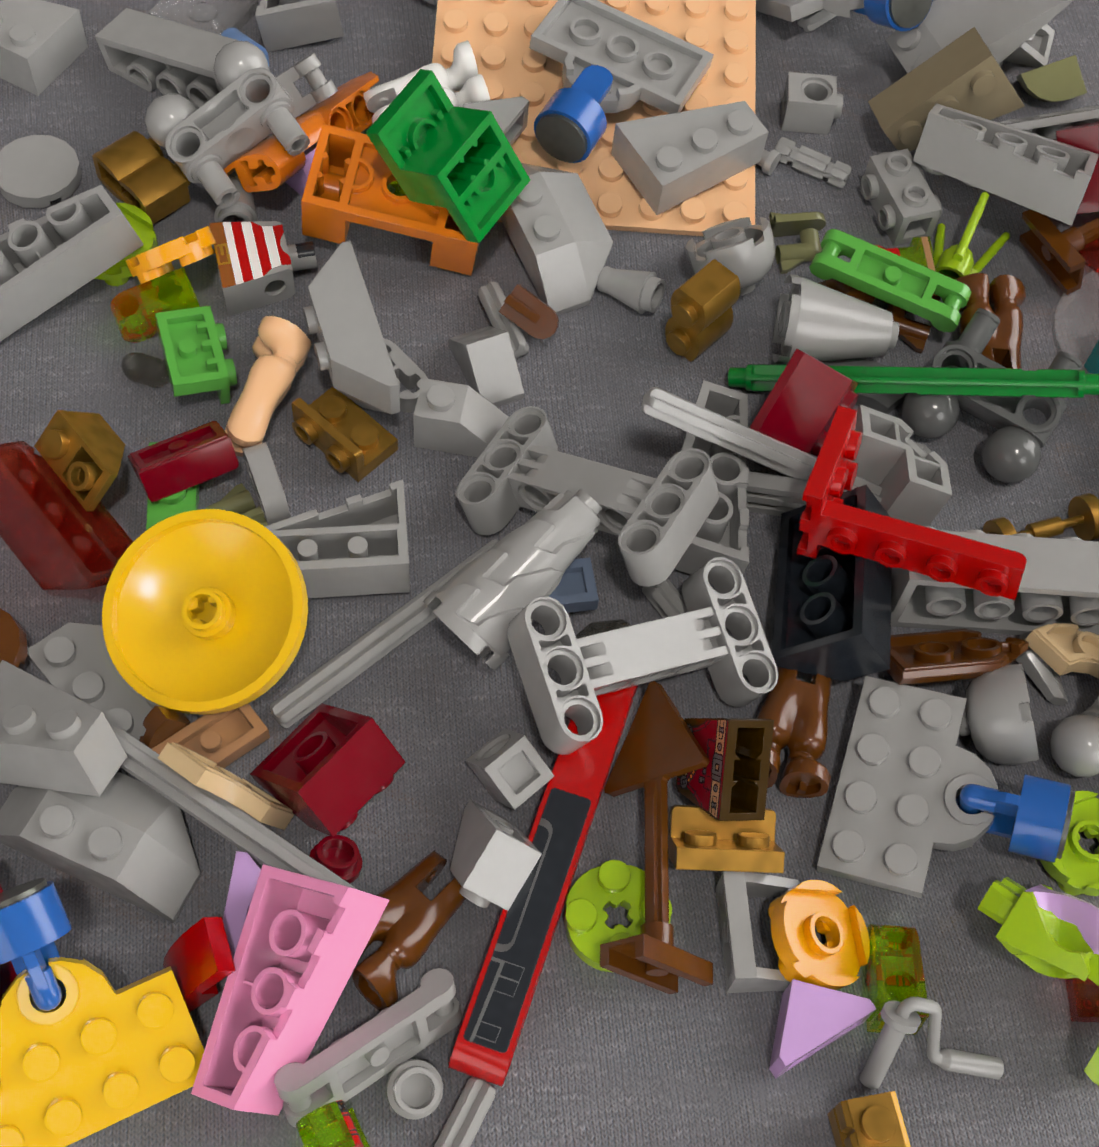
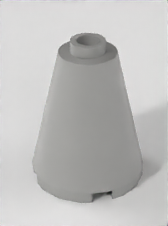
(830, 324)

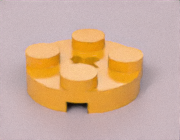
(159, 259)
(796, 943)

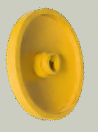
(204, 612)

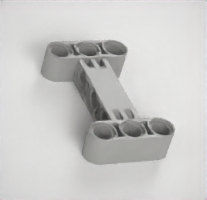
(649, 514)
(641, 654)

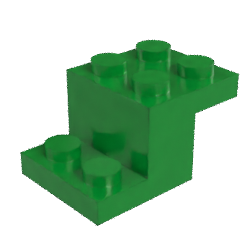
(448, 155)

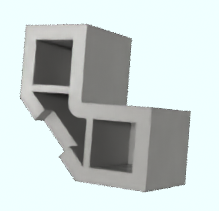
(911, 481)

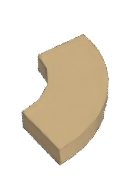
(1066, 648)
(226, 785)

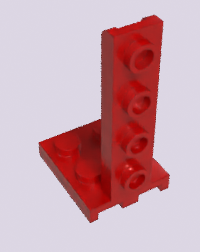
(888, 539)

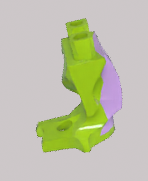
(1048, 933)

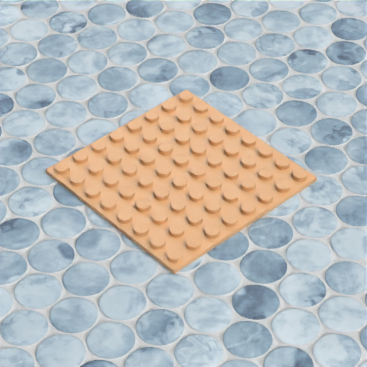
(501, 43)

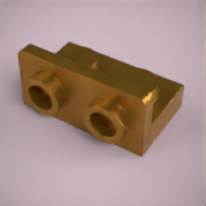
(343, 433)
(715, 845)

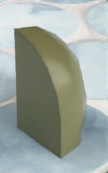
(1054, 81)

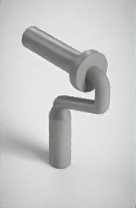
(903, 1019)

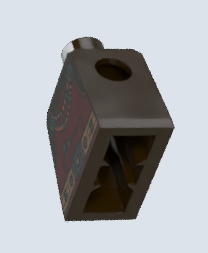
(738, 767)

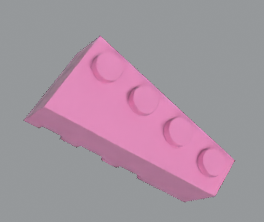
(287, 979)

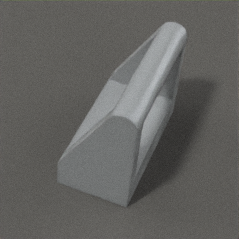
(736, 931)

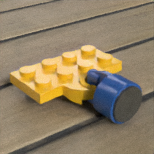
(74, 1044)

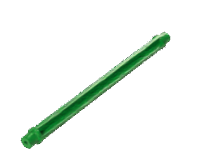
(939, 380)

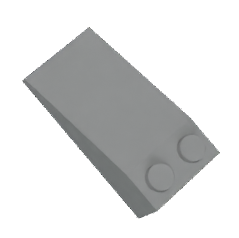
(1000, 23)

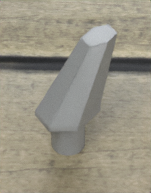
(1042, 675)

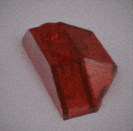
(50, 528)

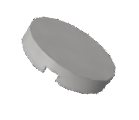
(38, 171)

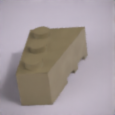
(958, 77)

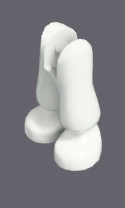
(460, 77)

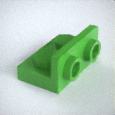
(194, 352)

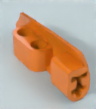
(270, 164)

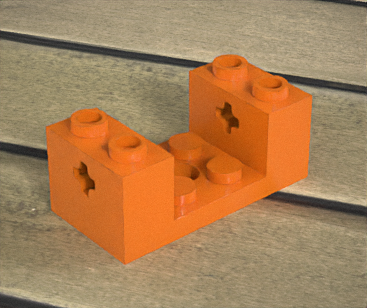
(351, 185)

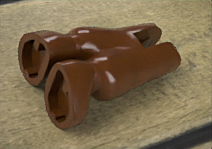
(1003, 299)
(802, 728)
(405, 929)

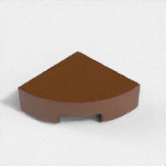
(162, 724)

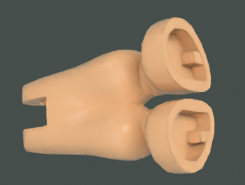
(280, 354)

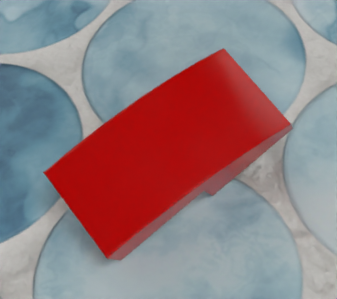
(200, 960)

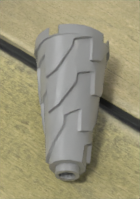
(514, 572)

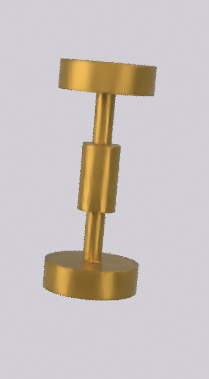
(1083, 518)

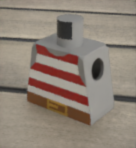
(257, 263)

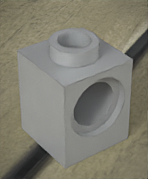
(810, 103)
(510, 768)

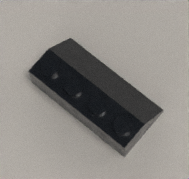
(831, 608)

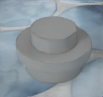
(414, 1089)

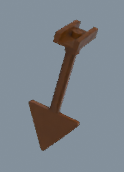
(1058, 250)
(652, 753)

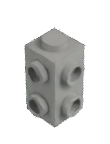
(900, 196)

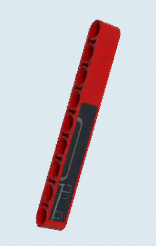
(527, 929)

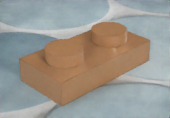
(222, 735)

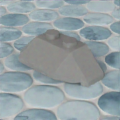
(558, 237)
(350, 334)
(119, 842)

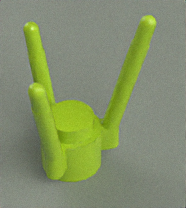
(958, 258)

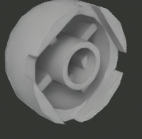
(739, 247)
(1000, 716)

